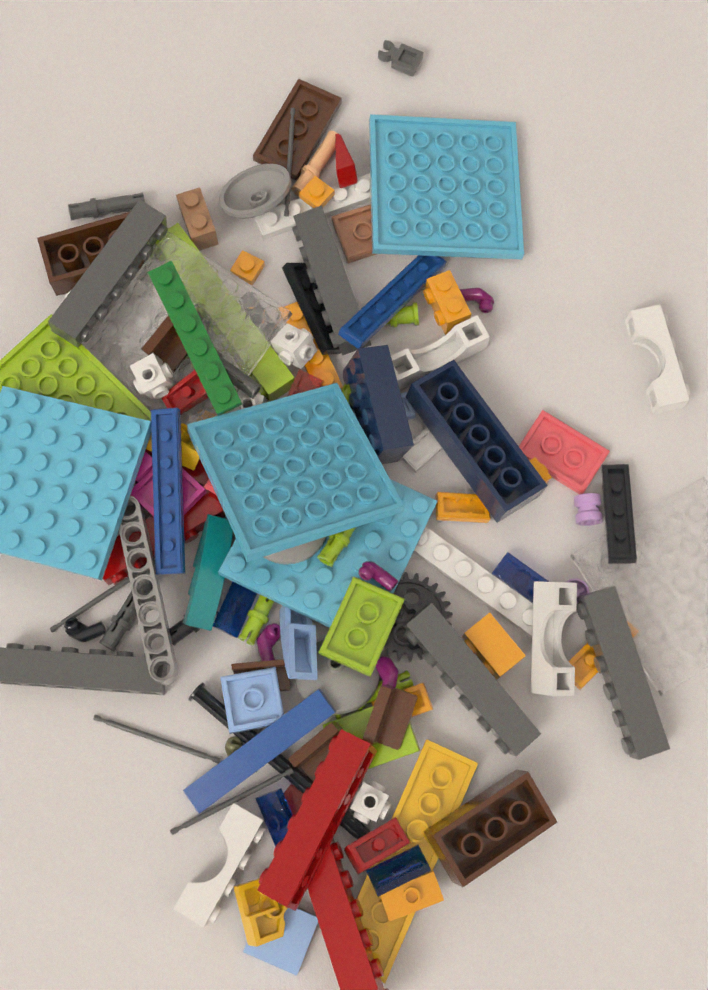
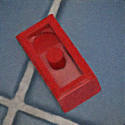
(344, 164)
(186, 393)
(376, 845)

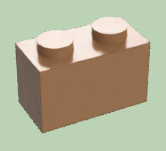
(197, 219)

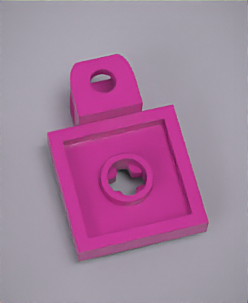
(144, 487)

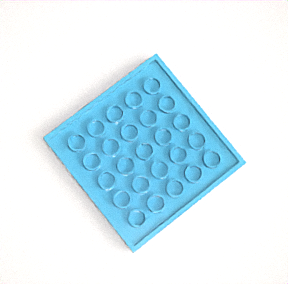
(445, 187)
(293, 471)
(65, 480)
(318, 588)

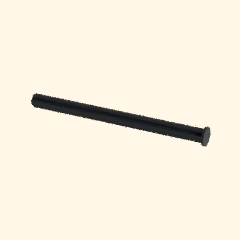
(279, 763)

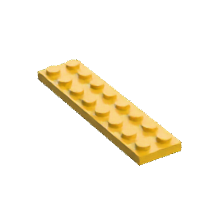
(430, 795)

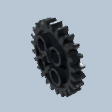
(426, 595)

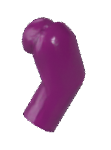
(479, 296)
(372, 570)
(267, 640)
(387, 671)

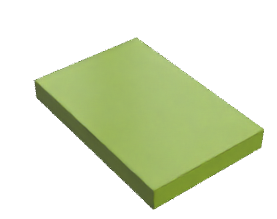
(361, 626)
(357, 724)

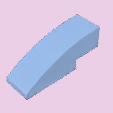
(298, 645)

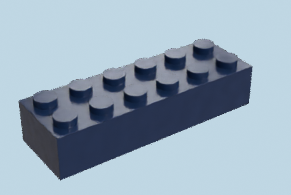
(475, 440)

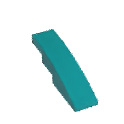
(206, 581)

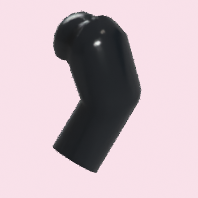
(83, 632)

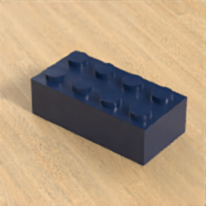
(378, 402)

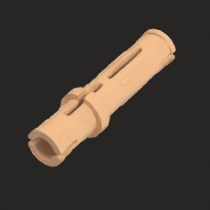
(317, 163)

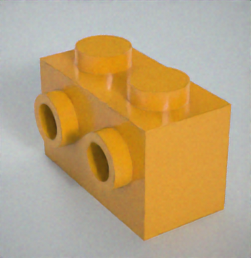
(446, 301)
(493, 646)

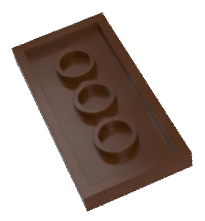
(312, 117)

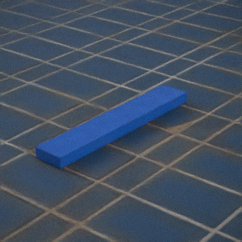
(390, 300)
(168, 491)
(259, 751)

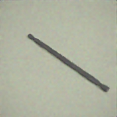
(289, 159)
(93, 602)
(157, 739)
(233, 800)

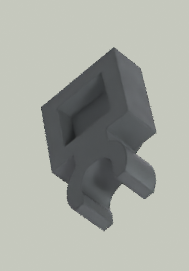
(403, 59)

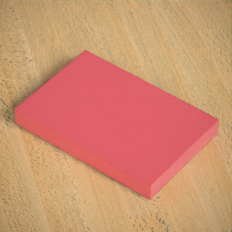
(564, 452)

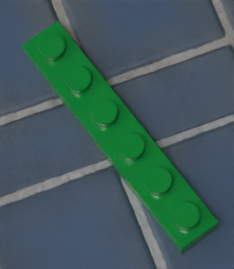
(195, 338)

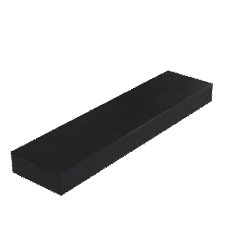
(305, 296)
(618, 514)

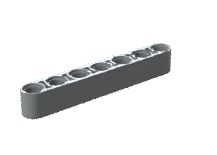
(149, 602)

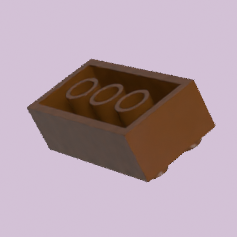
(73, 250)
(490, 827)

